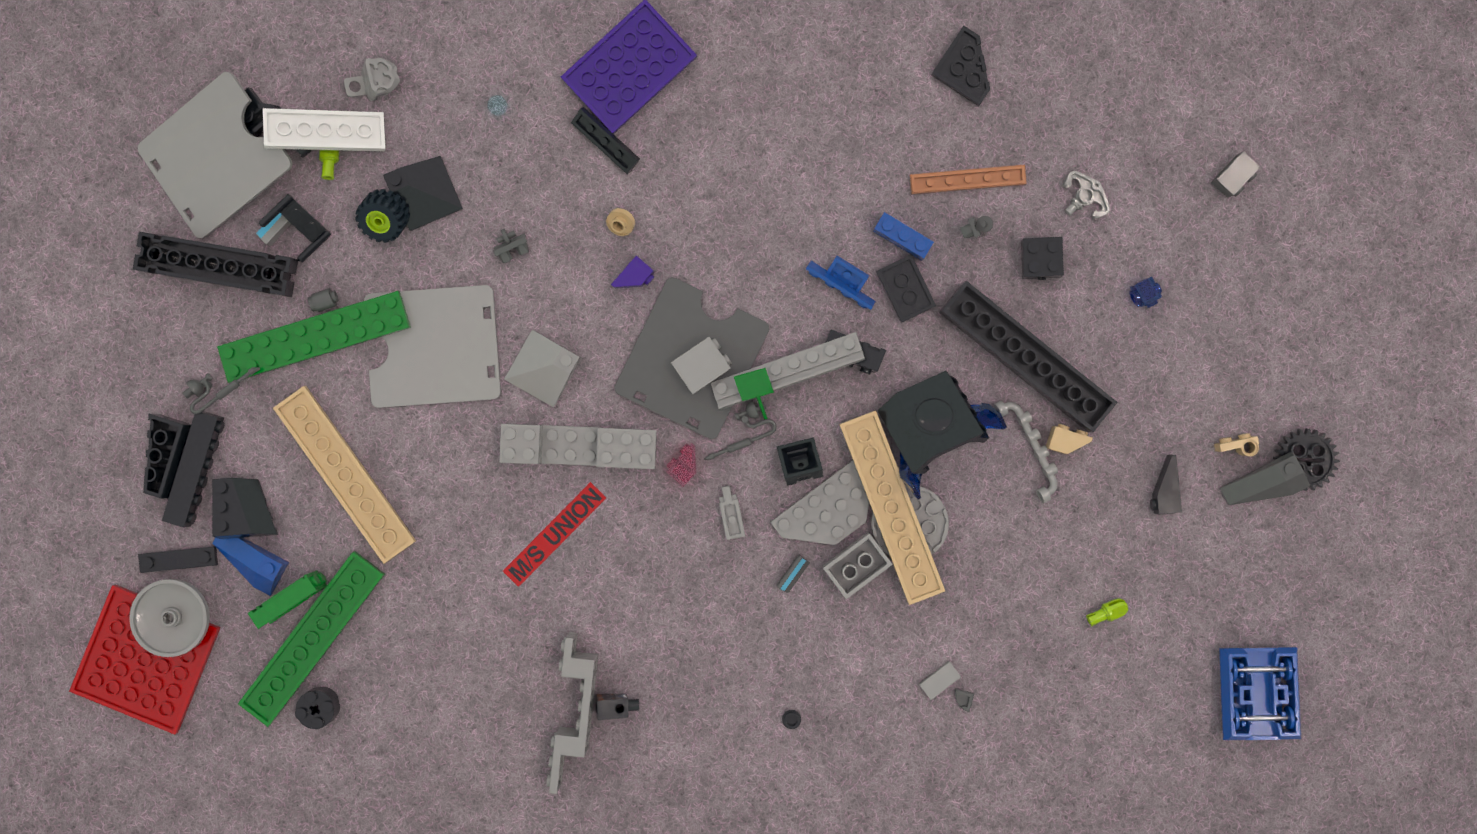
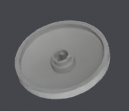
(169, 617)

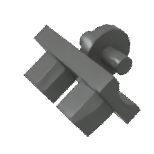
(977, 227)
(519, 242)

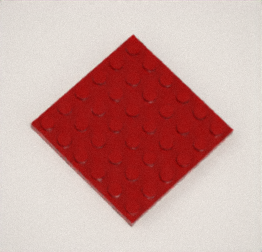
(131, 679)

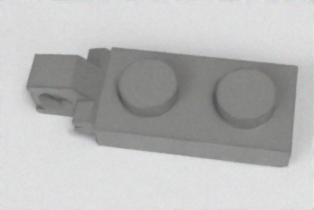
(731, 514)

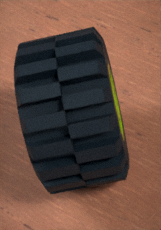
(382, 215)

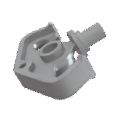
(1089, 192)

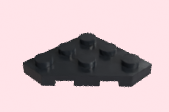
(964, 67)

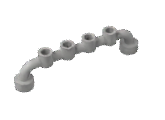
(1040, 452)

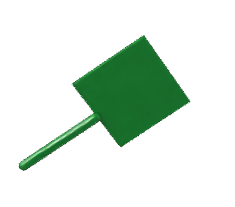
(754, 385)

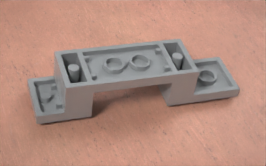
(578, 446)
(573, 740)

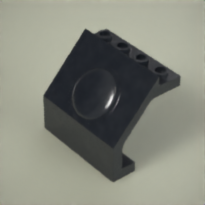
(931, 420)

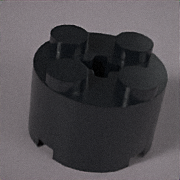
(307, 710)

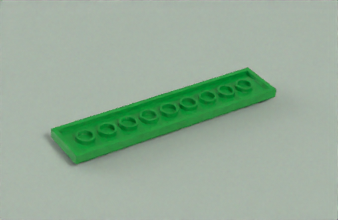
(315, 336)
(311, 638)

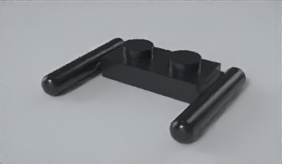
(300, 219)

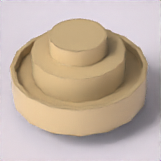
(620, 222)

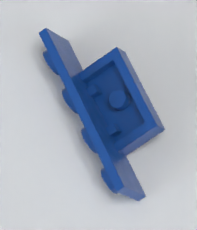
(844, 278)

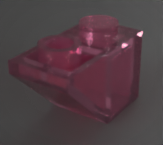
(685, 466)

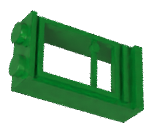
(288, 599)

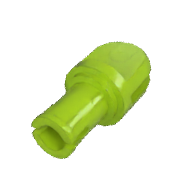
(328, 158)
(1109, 611)

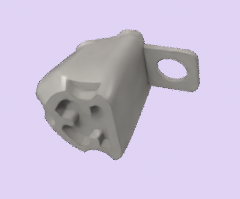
(377, 79)

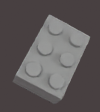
(857, 565)

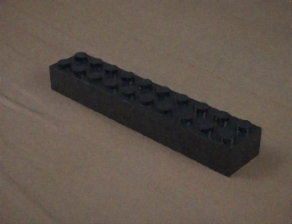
(1028, 357)

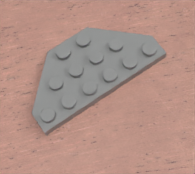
(827, 511)

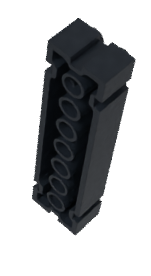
(215, 264)

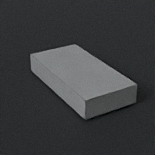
(939, 680)

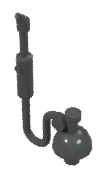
(197, 387)
(752, 411)

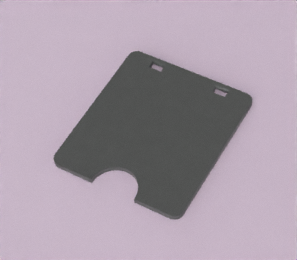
(669, 332)

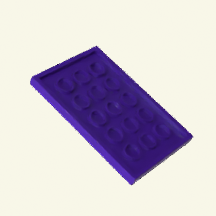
(629, 66)

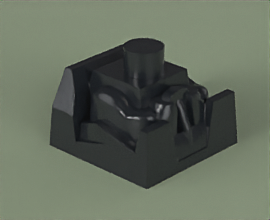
(800, 461)

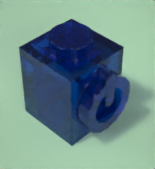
(1145, 293)

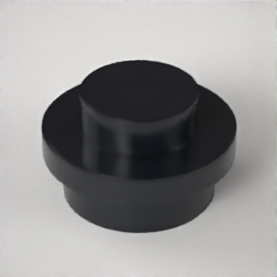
(791, 719)

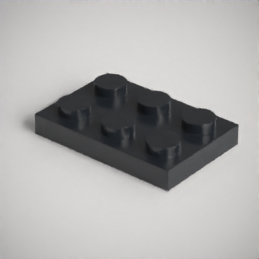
(906, 288)

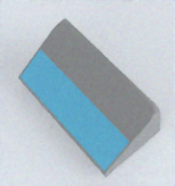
(273, 230)

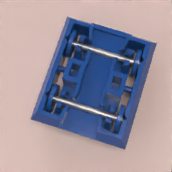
(1258, 693)

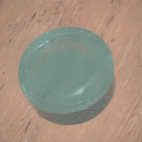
(497, 105)

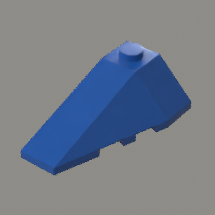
(256, 564)

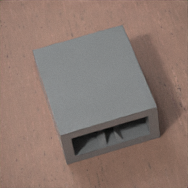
(702, 365)

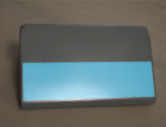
(793, 574)

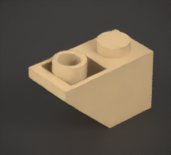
(1066, 441)

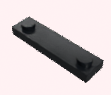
(605, 140)
(177, 559)

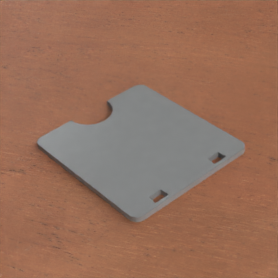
(211, 157)
(443, 351)

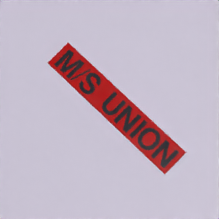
(554, 534)

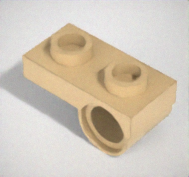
(1238, 444)

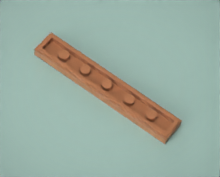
(968, 179)

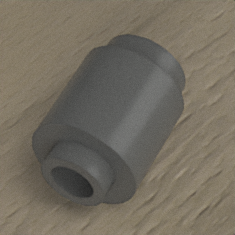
(323, 300)

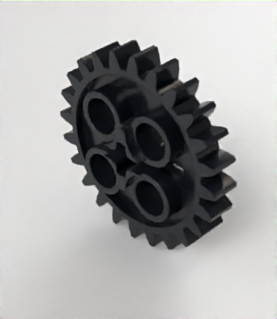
(1307, 442)

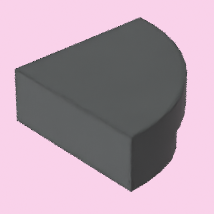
(964, 699)

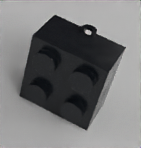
(1042, 258)

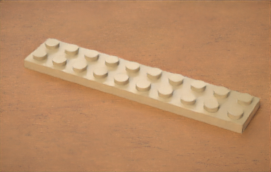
(344, 474)
(892, 507)

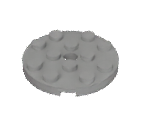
(931, 517)

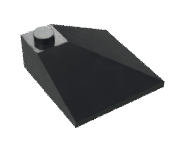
(425, 190)

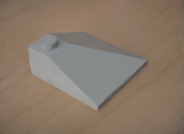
(543, 368)

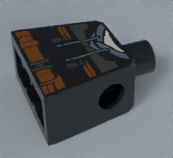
(607, 704)

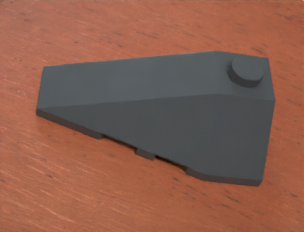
(1273, 480)

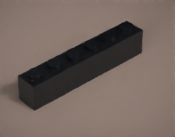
(193, 469)

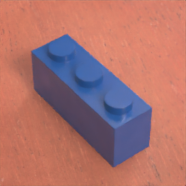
(903, 236)

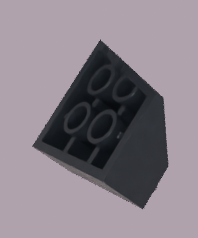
(240, 509)

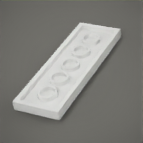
(323, 130)

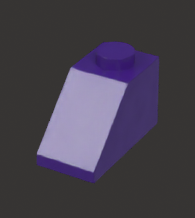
(634, 275)

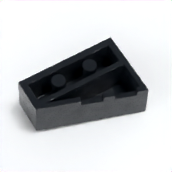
(872, 354)

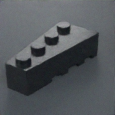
(164, 453)

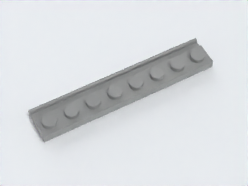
(796, 367)

